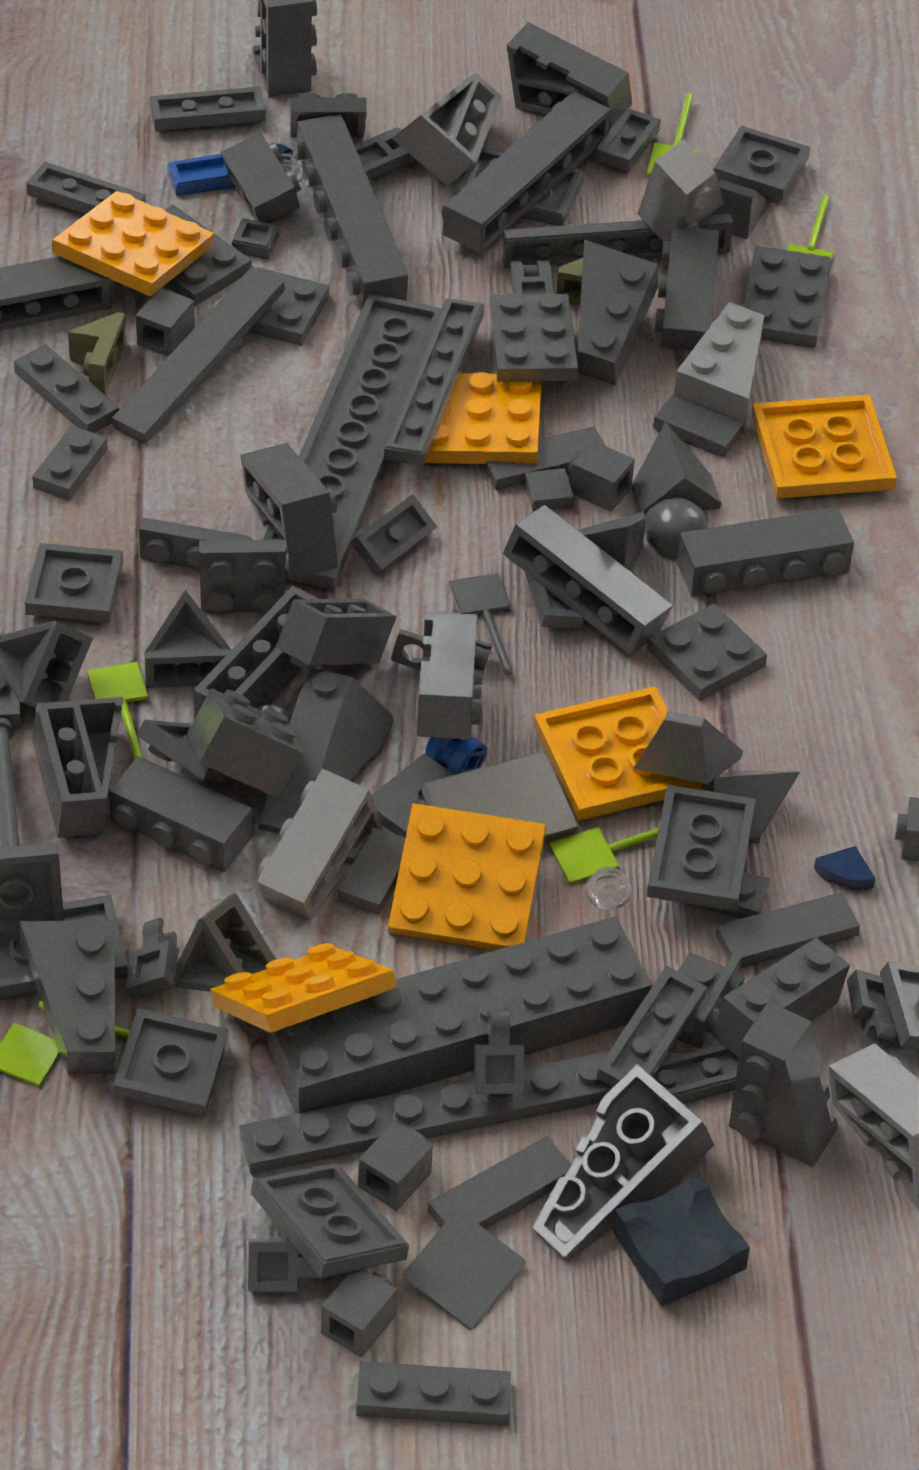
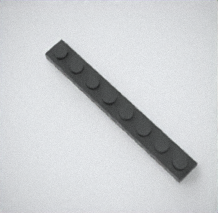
(428, 1110)

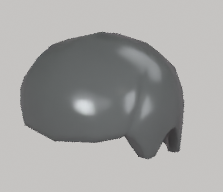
(669, 519)

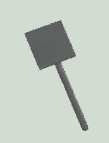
(484, 595)

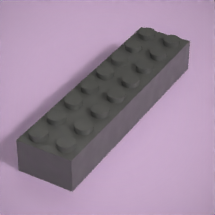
(429, 1024)

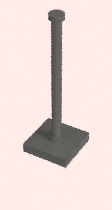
(28, 872)

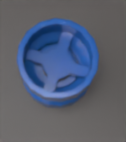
(457, 754)

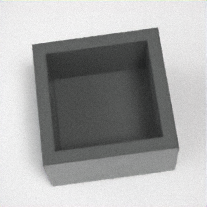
(245, 741)

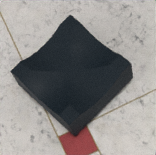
(680, 1241)

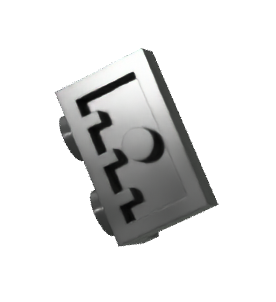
(719, 982)

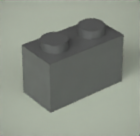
(261, 179)

